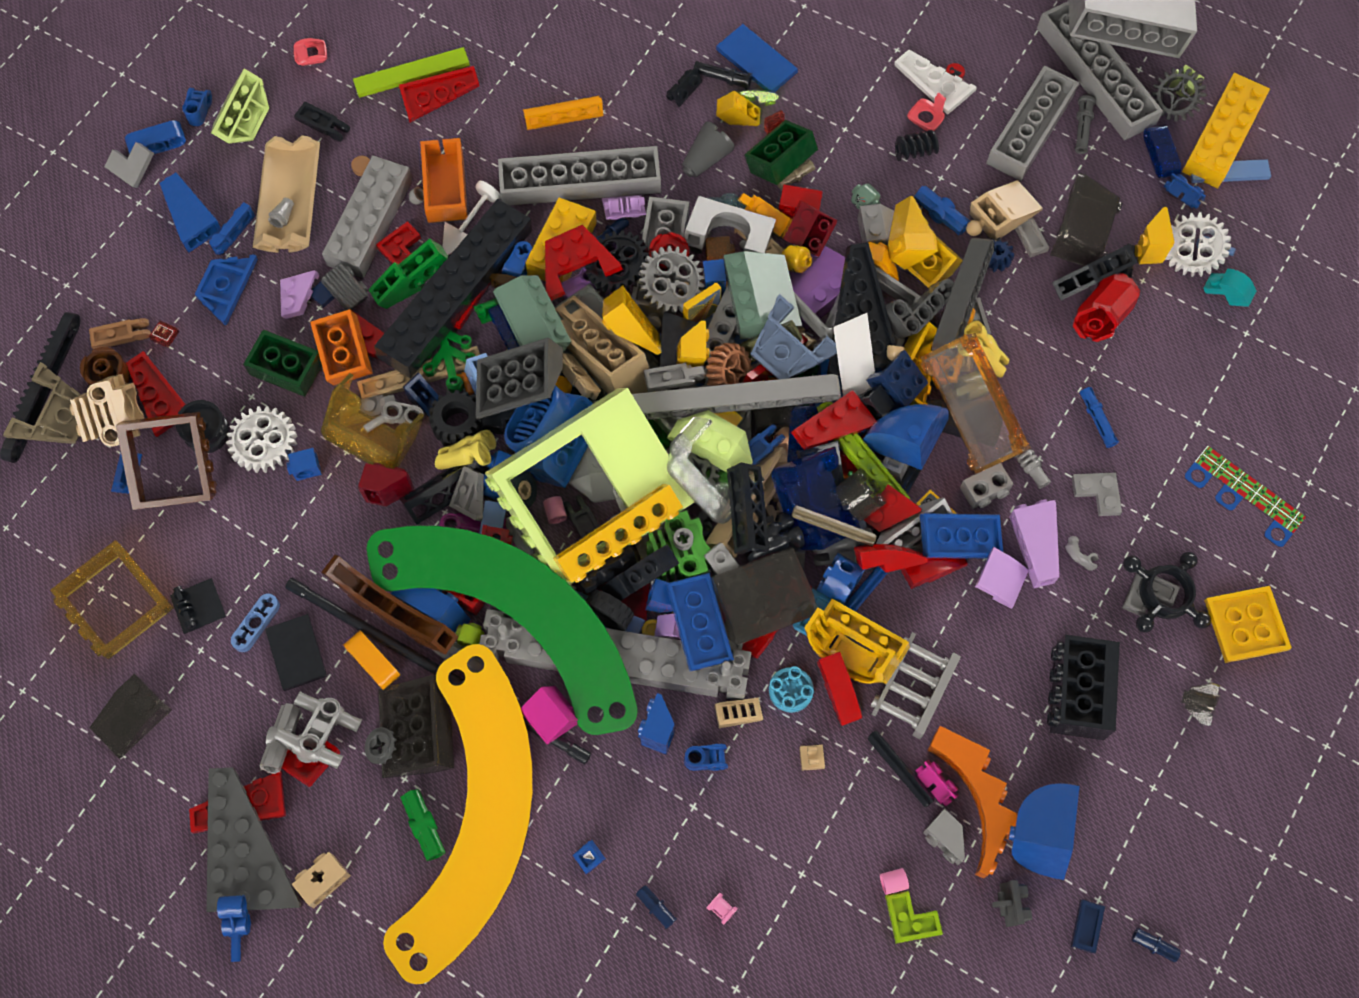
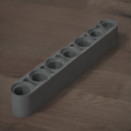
(964, 292)

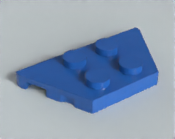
(224, 284)

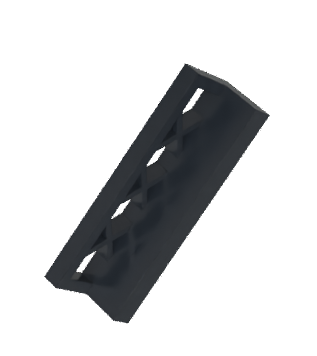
(433, 487)
(743, 507)

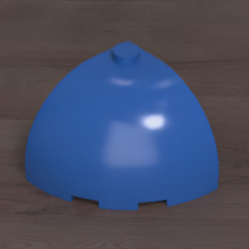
(908, 433)
(1046, 830)

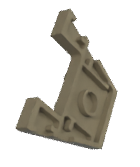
(56, 419)

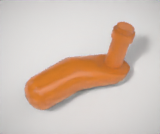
(468, 388)

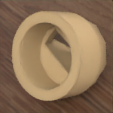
(893, 351)

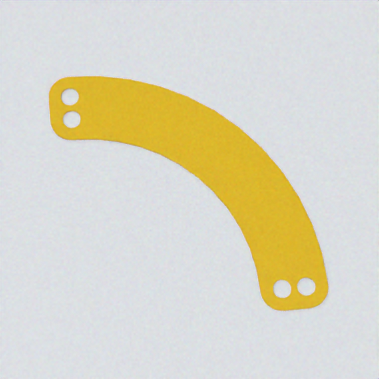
(492, 821)

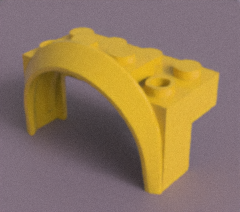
(842, 621)

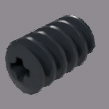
(916, 143)

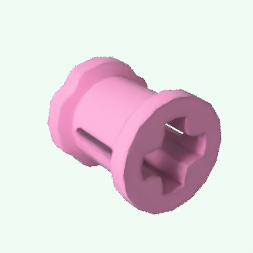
(722, 908)

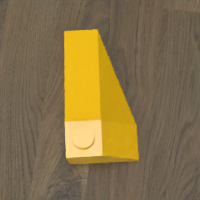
(910, 235)

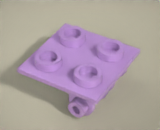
(624, 207)

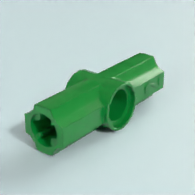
(423, 825)

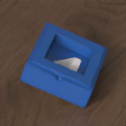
(589, 857)

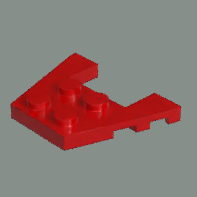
(570, 252)

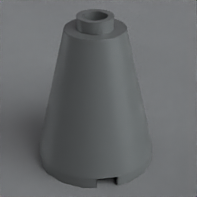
(706, 150)

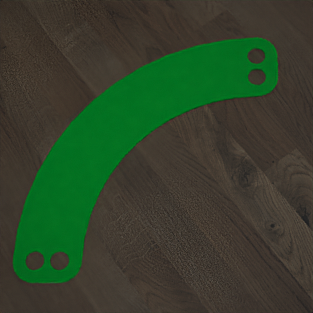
(526, 592)

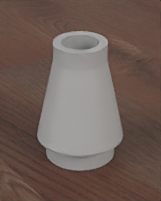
(280, 214)

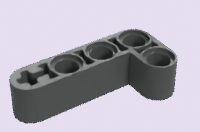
(911, 320)

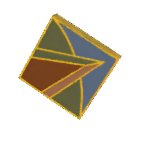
(702, 304)

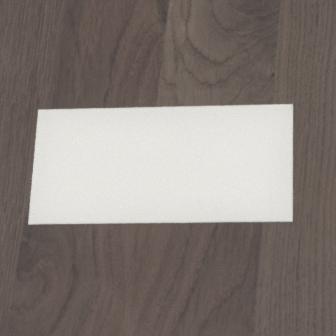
(854, 354)

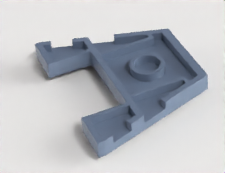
(781, 351)

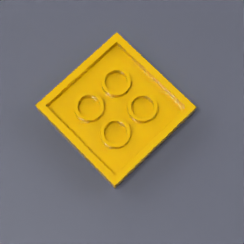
(1247, 624)

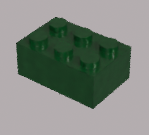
(781, 152)
(283, 363)

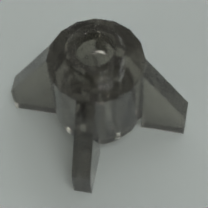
(1202, 701)

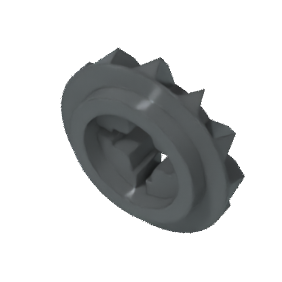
(374, 741)

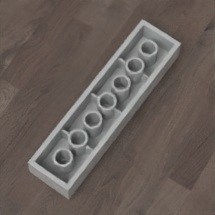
(1101, 75)
(579, 175)

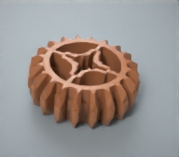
(728, 365)

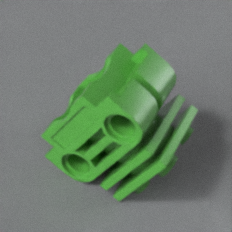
(690, 561)

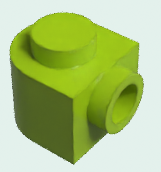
(469, 634)

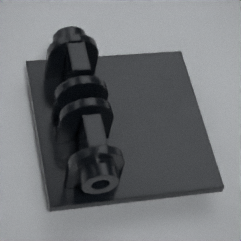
(197, 605)

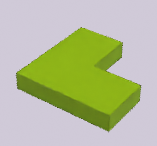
(907, 925)

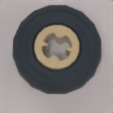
(525, 487)

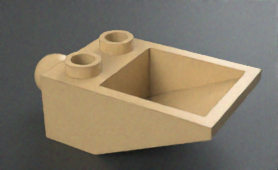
(1002, 210)

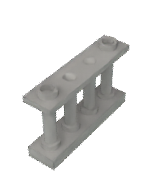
(928, 703)

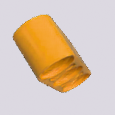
(371, 660)

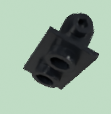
(687, 85)

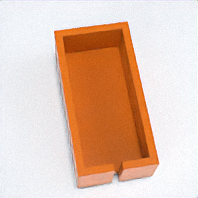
(444, 180)

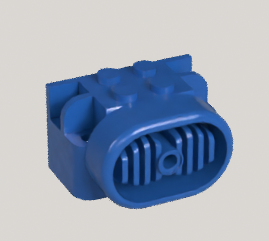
(539, 418)

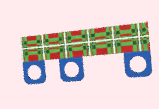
(1245, 486)

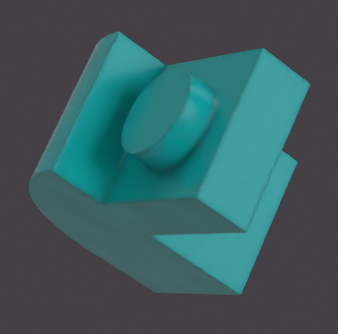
(1234, 285)

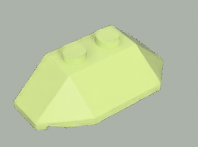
(242, 110)
(721, 442)

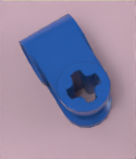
(197, 106)
(515, 264)
(708, 757)

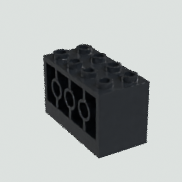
(1084, 687)

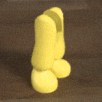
(993, 352)
(466, 451)

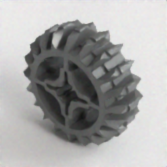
(1183, 87)

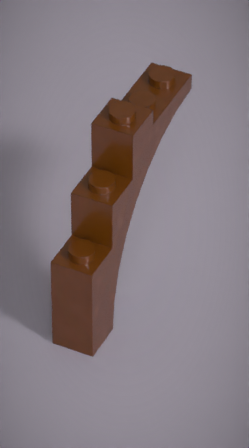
(389, 608)

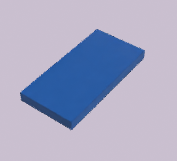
(755, 56)
(960, 535)
(699, 622)

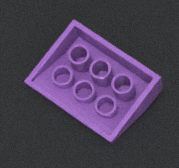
(819, 283)

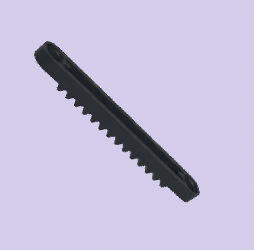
(37, 394)

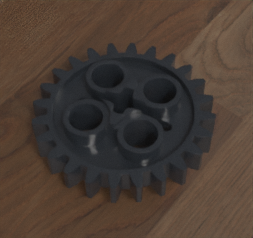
(624, 247)

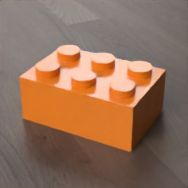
(341, 346)

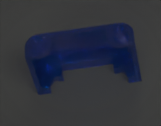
(811, 486)

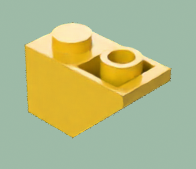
(737, 110)
(692, 346)

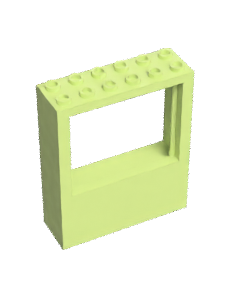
(623, 447)

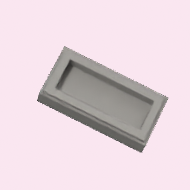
(1032, 238)

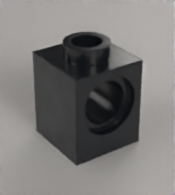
(877, 401)

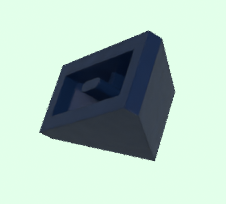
(420, 393)

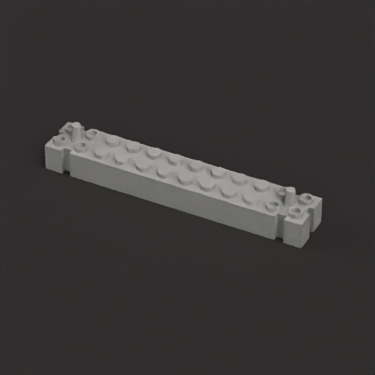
(647, 659)

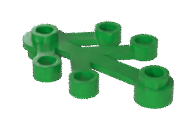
(447, 352)

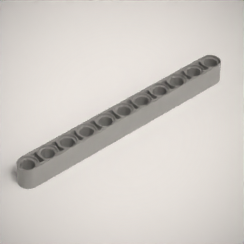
(739, 396)

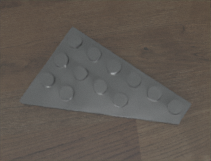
(240, 850)

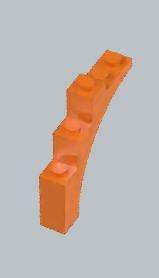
(987, 791)

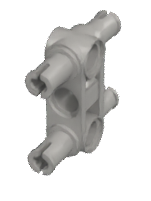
(318, 730)

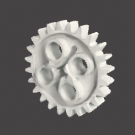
(1215, 246)
(272, 452)

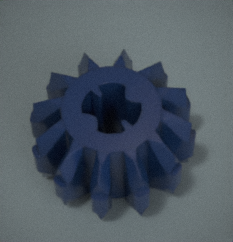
(1001, 256)

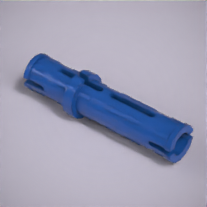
(1095, 409)

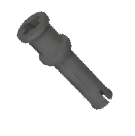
(1084, 116)

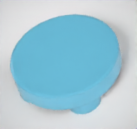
(791, 689)

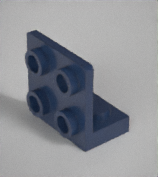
(900, 380)

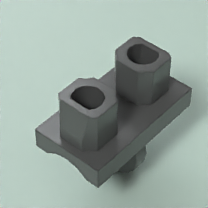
(1010, 903)

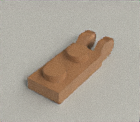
(119, 333)

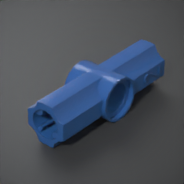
(941, 210)

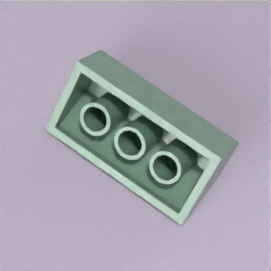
(530, 311)

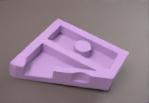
(296, 293)

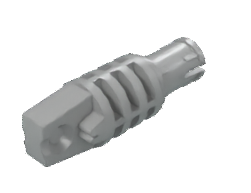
(1032, 466)

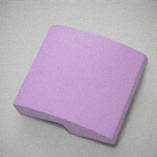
(1002, 577)

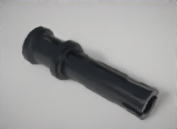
(731, 76)

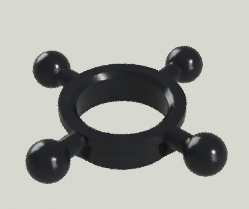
(1145, 622)

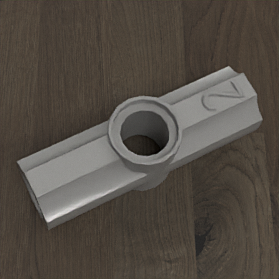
(276, 752)

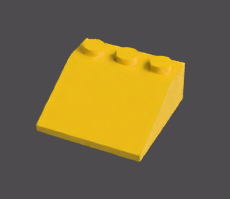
(629, 321)

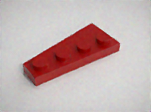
(154, 390)

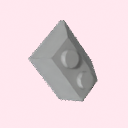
(875, 223)

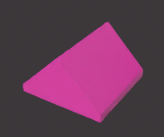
(549, 713)

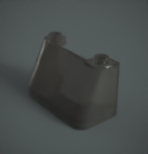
(1086, 222)

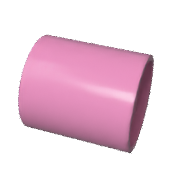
(555, 510)
(894, 881)

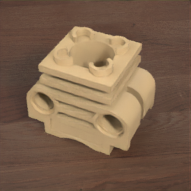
(104, 407)

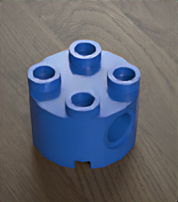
(840, 579)

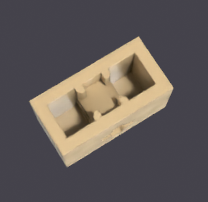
(333, 876)

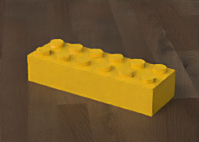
(1226, 130)

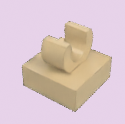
(812, 757)

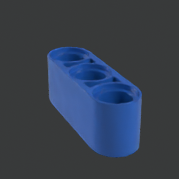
(158, 137)

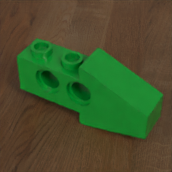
(409, 276)

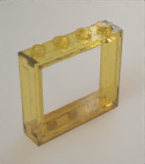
(88, 571)

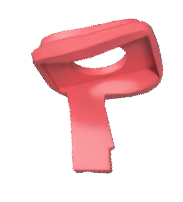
(301, 55)
(935, 109)

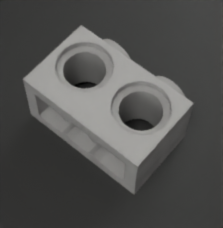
(983, 482)

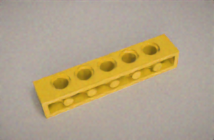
(568, 558)

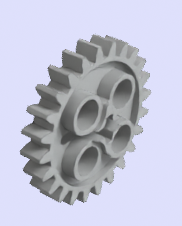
(673, 261)

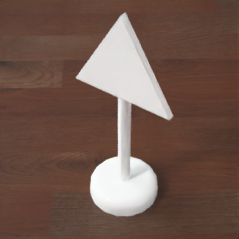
(453, 236)

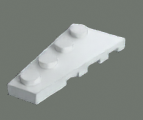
(934, 80)

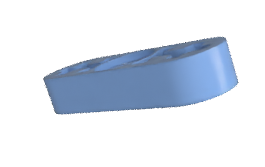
(240, 631)

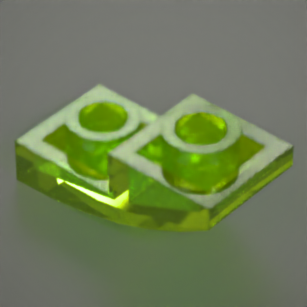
(764, 96)

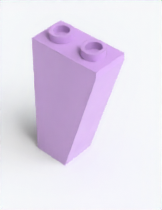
(1038, 540)

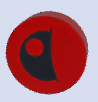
(956, 69)

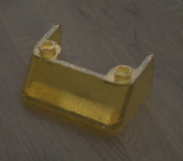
(345, 429)

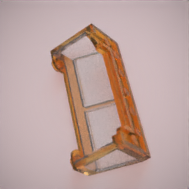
(976, 402)

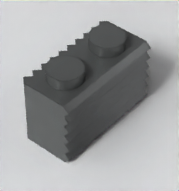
(345, 287)

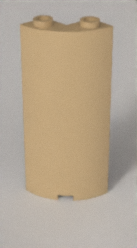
(287, 173)

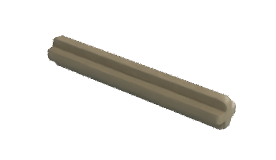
(834, 525)

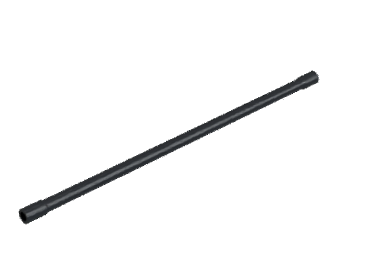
(303, 591)

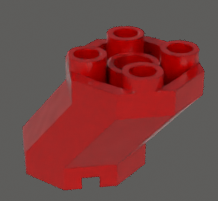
(1106, 307)

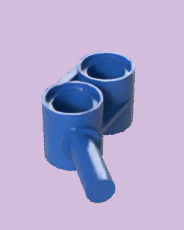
(235, 921)

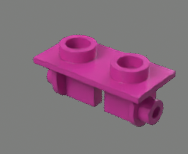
(944, 788)

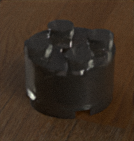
(860, 495)

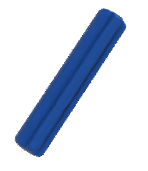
(866, 589)

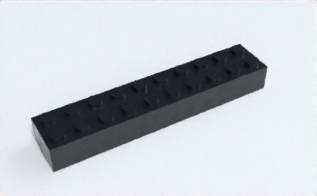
(452, 289)

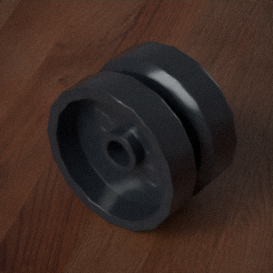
(216, 424)

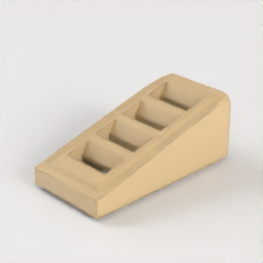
(722, 723)

